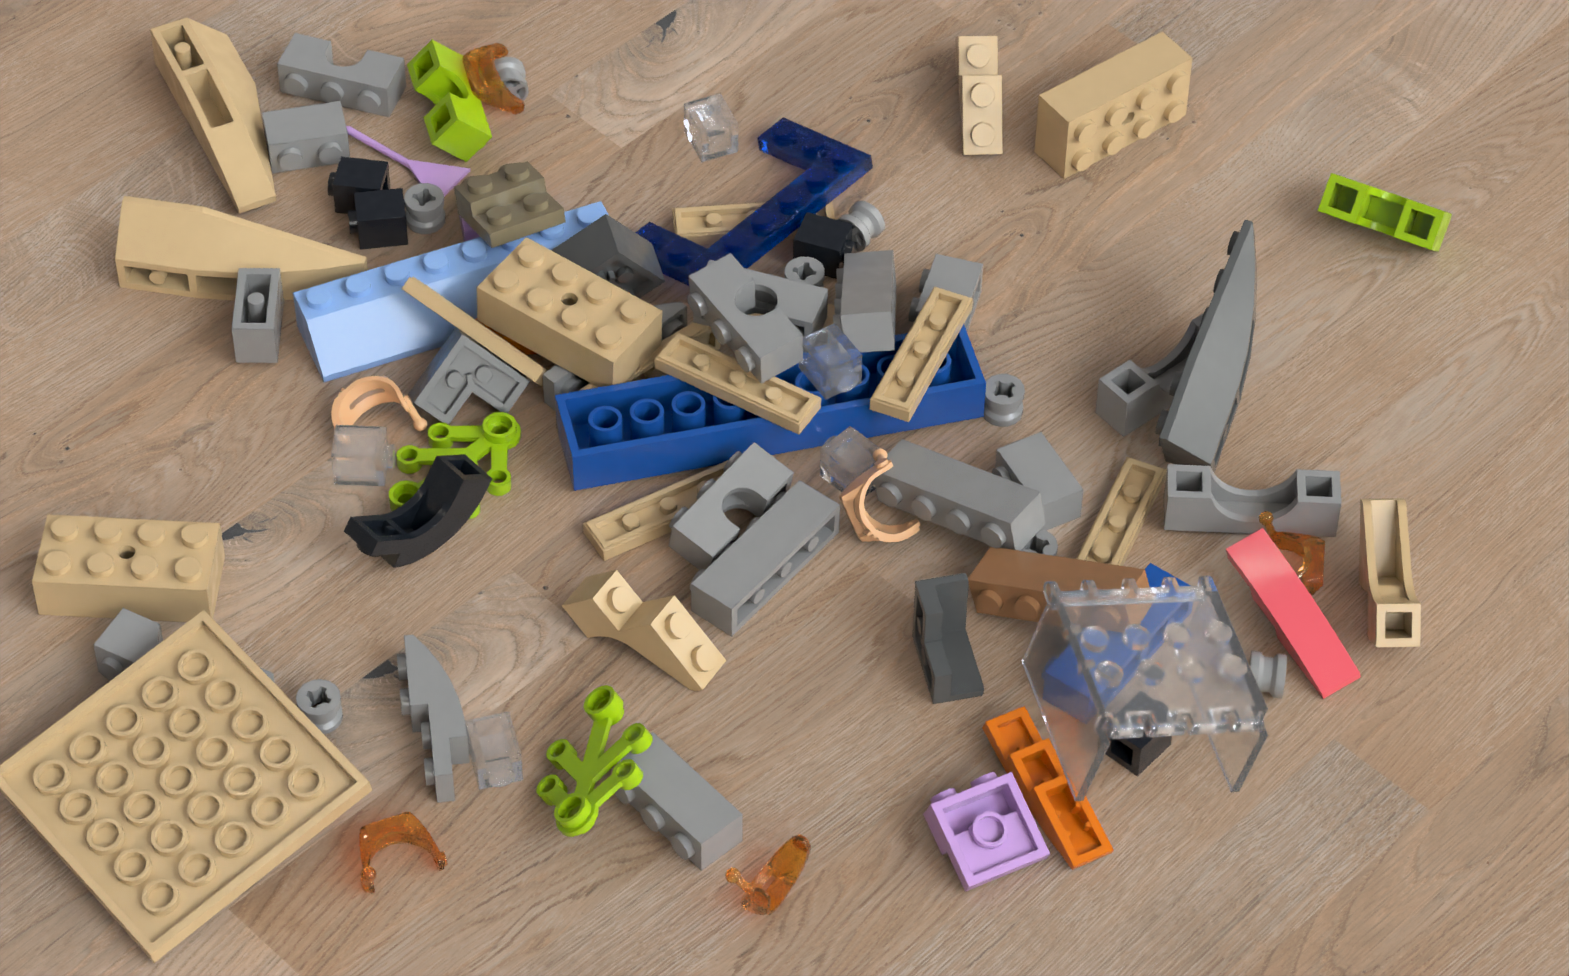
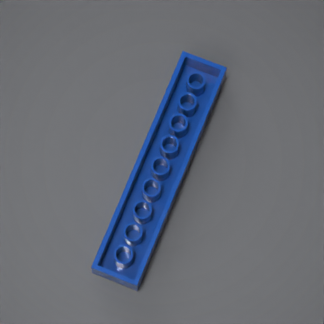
(674, 427)

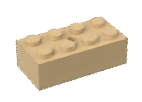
(1112, 105)
(569, 315)
(131, 564)

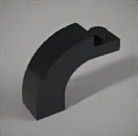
(428, 518)

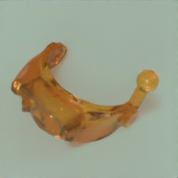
(485, 80)
(1306, 546)
(390, 831)
(784, 865)

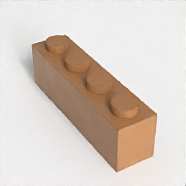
(1013, 580)

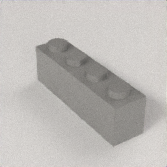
(867, 300)
(960, 497)
(764, 557)

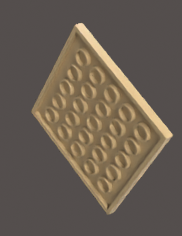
(180, 784)

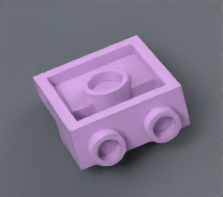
(985, 829)

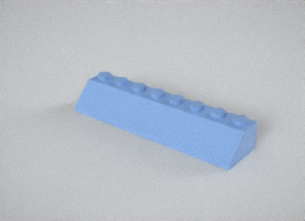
(373, 321)

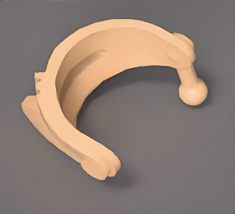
(367, 393)
(853, 498)

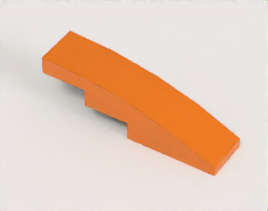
(1038, 772)

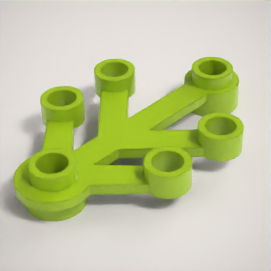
(495, 435)
(579, 810)

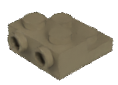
(507, 204)

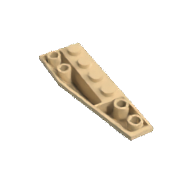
(219, 106)
(200, 250)

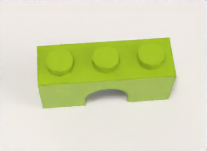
(458, 118)
(1384, 212)

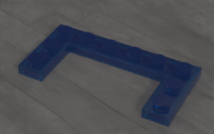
(828, 172)

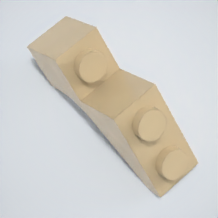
(979, 94)
(1387, 574)
(654, 628)

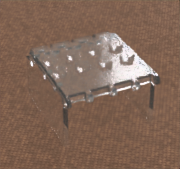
(1142, 664)

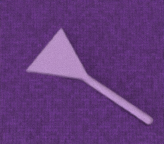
(437, 174)

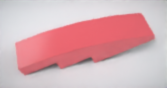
(1293, 613)

